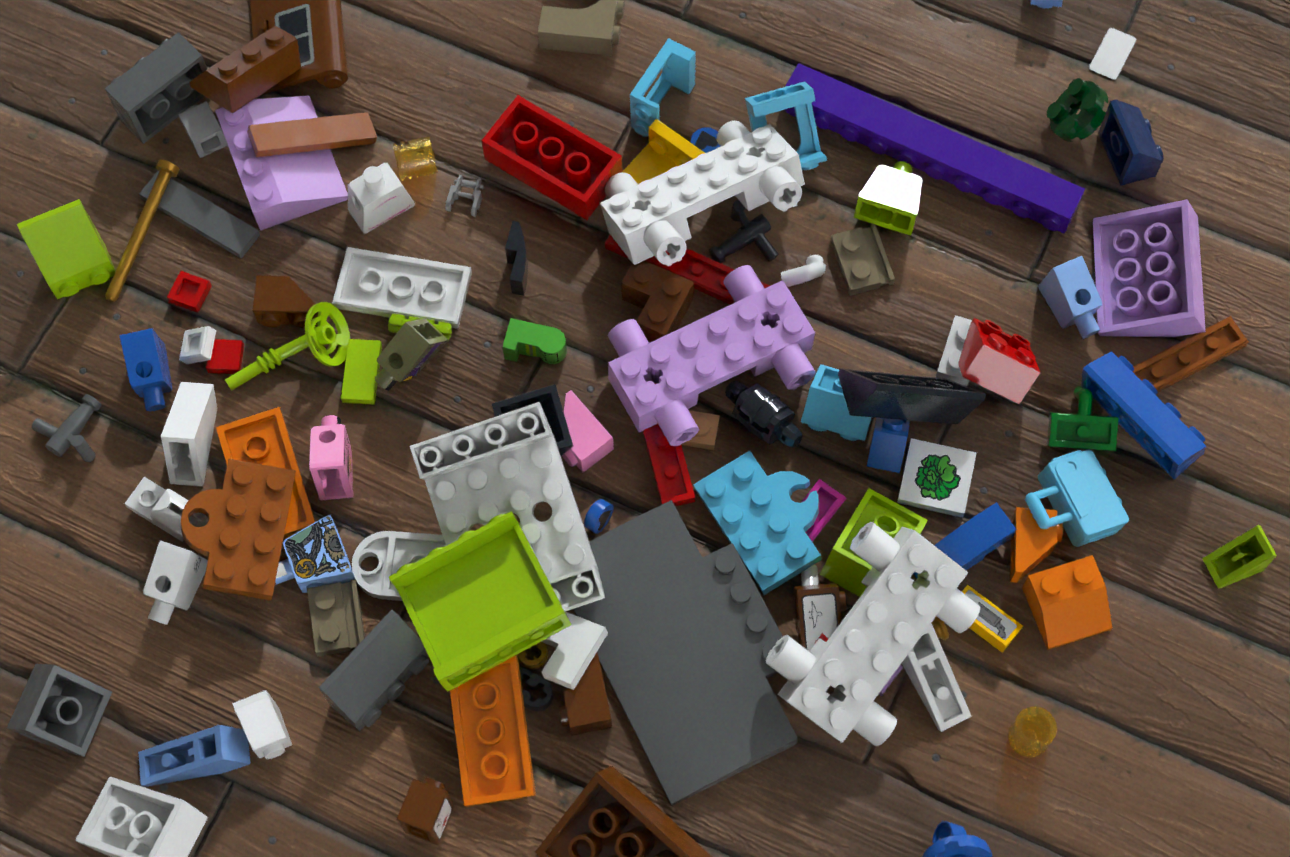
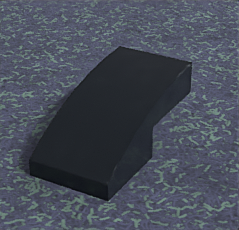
(516, 255)

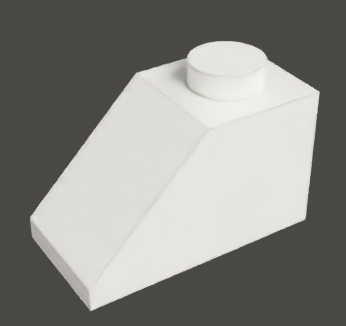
(263, 725)

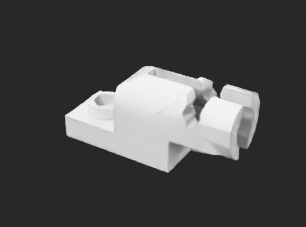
(162, 507)

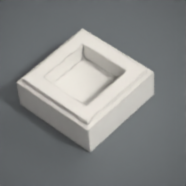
(197, 345)

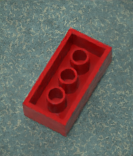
(551, 156)

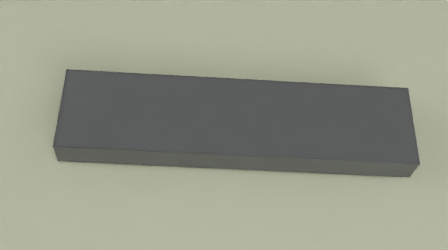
(204, 217)

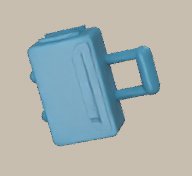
(1081, 496)

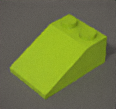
(67, 249)
(847, 567)

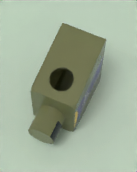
(408, 352)

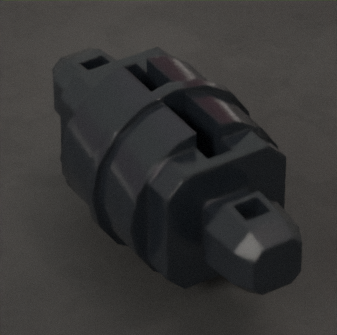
(763, 414)

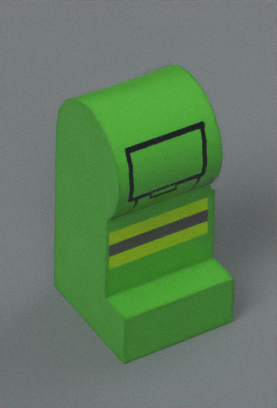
(534, 341)

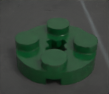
(1083, 96)

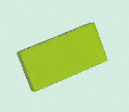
(360, 371)

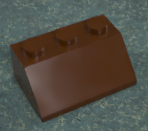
(250, 70)

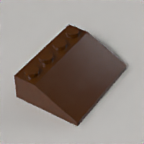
(616, 821)

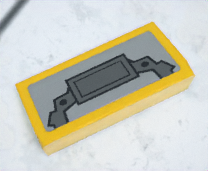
(992, 622)

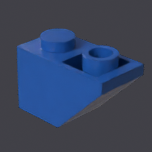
(888, 444)

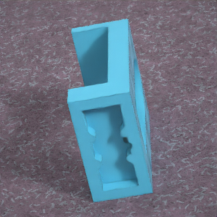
(677, 70)
(800, 98)

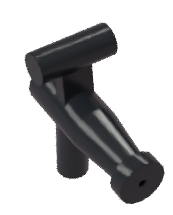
(748, 233)

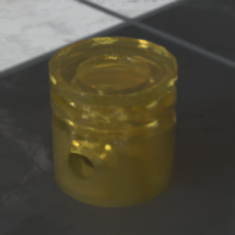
(415, 158)
(1032, 731)

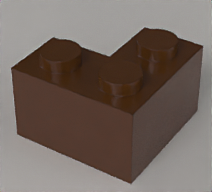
(660, 295)

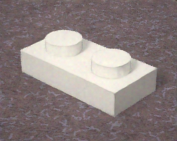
(949, 364)

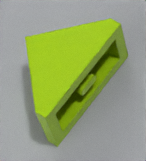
(1240, 558)

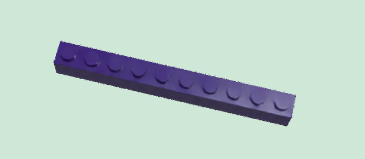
(940, 151)

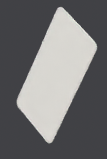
(1112, 53)

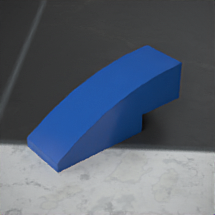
(977, 537)

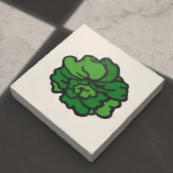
(937, 477)

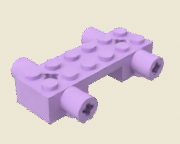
(754, 333)

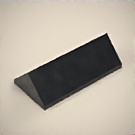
(907, 396)

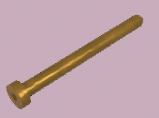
(166, 171)

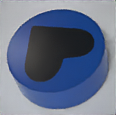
(705, 139)
(598, 516)

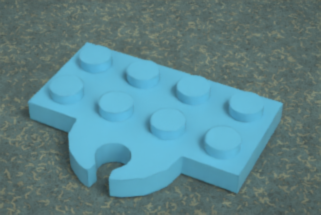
(762, 518)

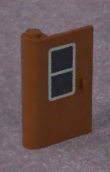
(318, 33)

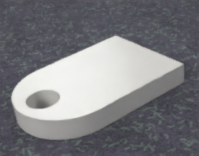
(393, 551)

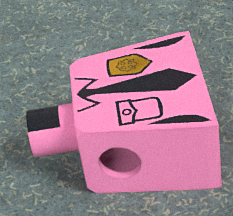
(330, 451)

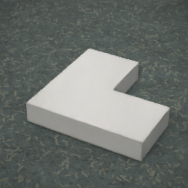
(573, 651)

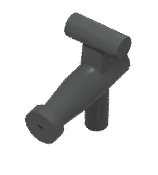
(69, 431)

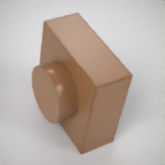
(707, 432)

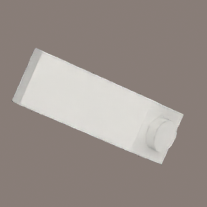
(935, 681)

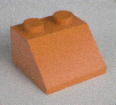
(1068, 602)

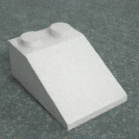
(140, 823)

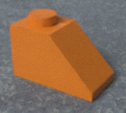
(1030, 542)

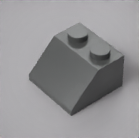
(59, 709)

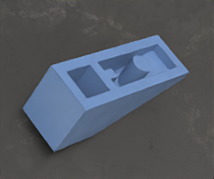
(195, 756)

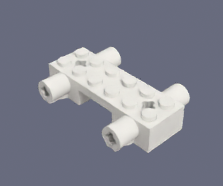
(655, 213)
(874, 634)

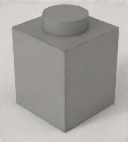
(203, 129)

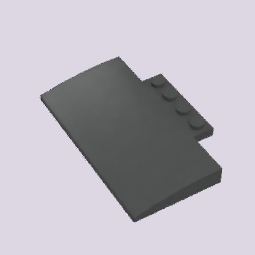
(687, 652)

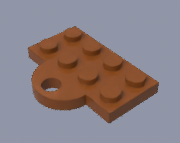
(242, 528)

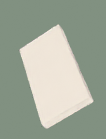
(401, 285)

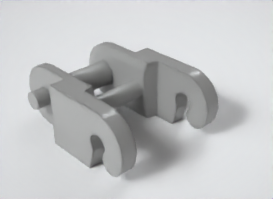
(454, 193)

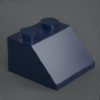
(1129, 143)

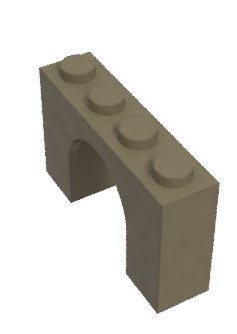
(582, 30)

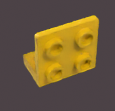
(663, 152)

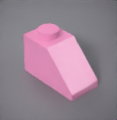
(588, 435)

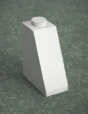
(189, 433)

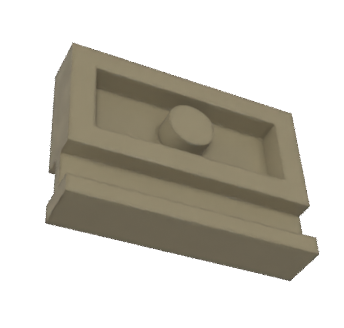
(862, 259)
(336, 617)

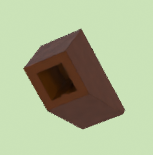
(280, 302)

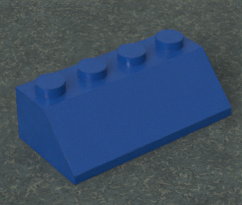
(1143, 414)

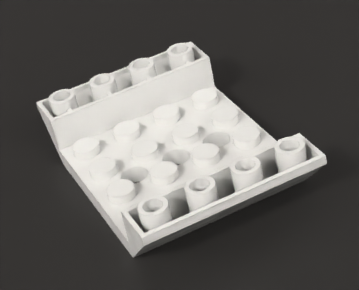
(508, 468)

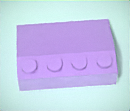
(281, 184)
(1149, 272)

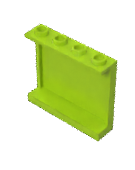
(479, 600)

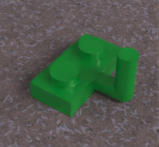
(1083, 429)

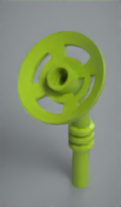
(313, 338)

